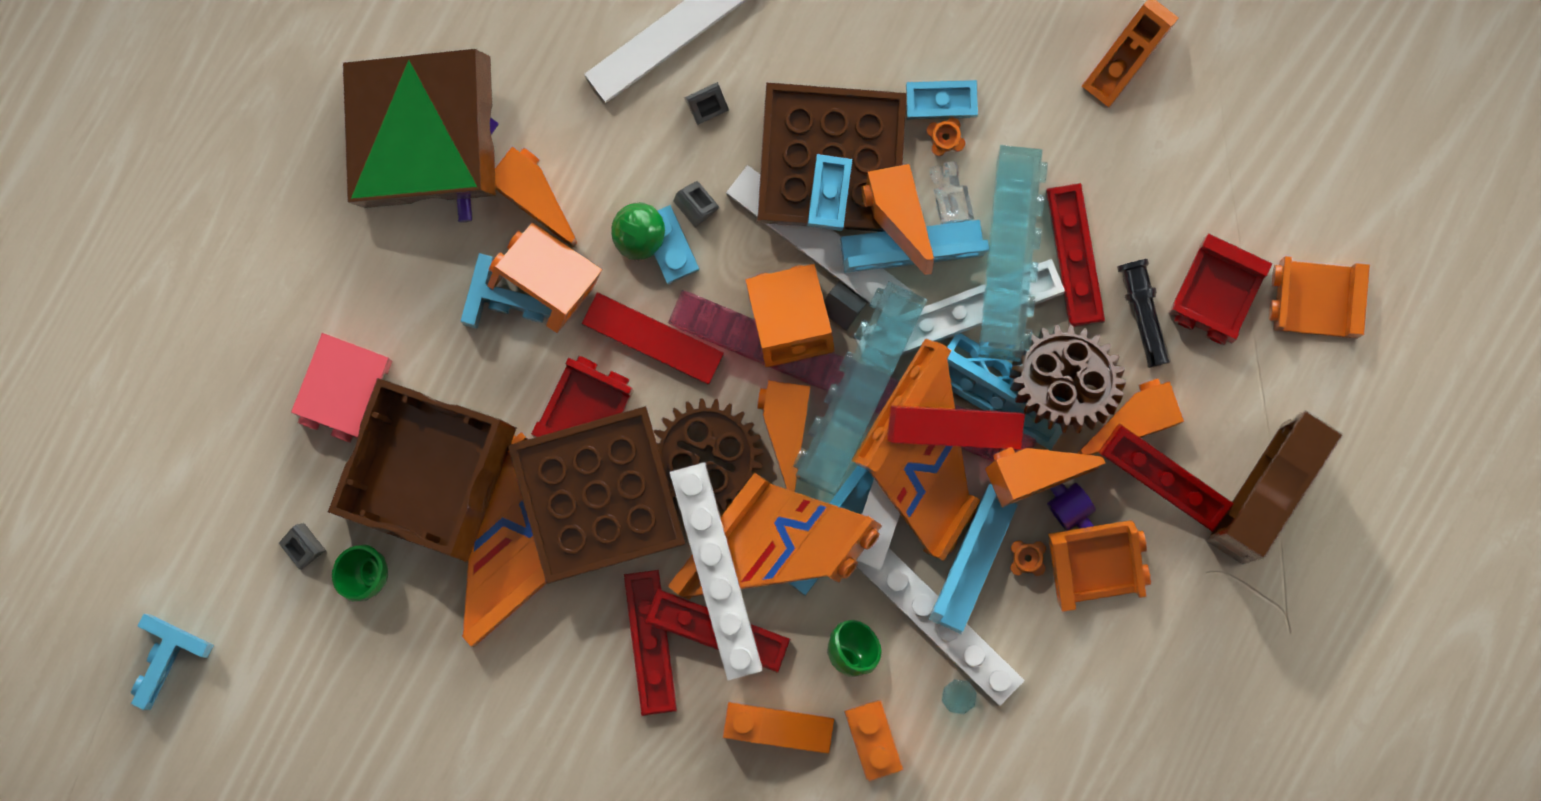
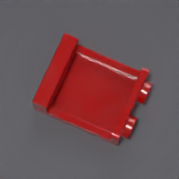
(1219, 289)
(583, 397)

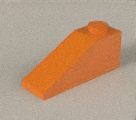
(1130, 51)
(526, 186)
(898, 211)
(1143, 414)
(785, 419)
(1035, 470)
(778, 727)

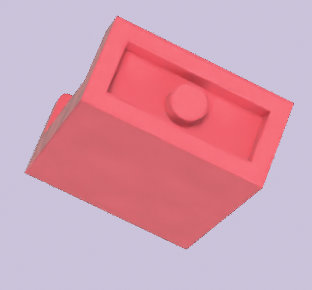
(338, 386)

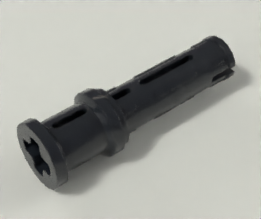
(1141, 296)

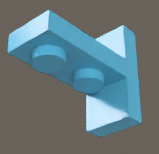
(498, 298)
(162, 658)

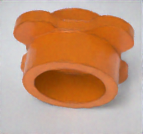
(948, 127)
(1019, 563)

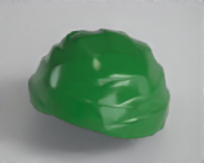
(638, 231)
(359, 573)
(854, 648)

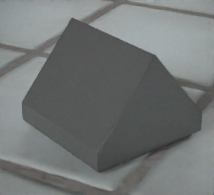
(707, 103)
(695, 203)
(843, 305)
(301, 545)

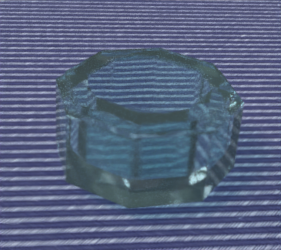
(958, 696)

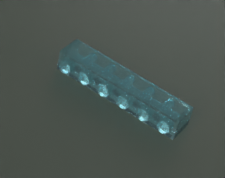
(1011, 253)
(860, 388)

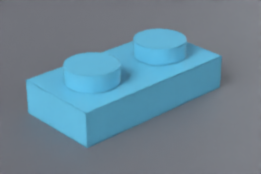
(942, 99)
(829, 192)
(674, 254)

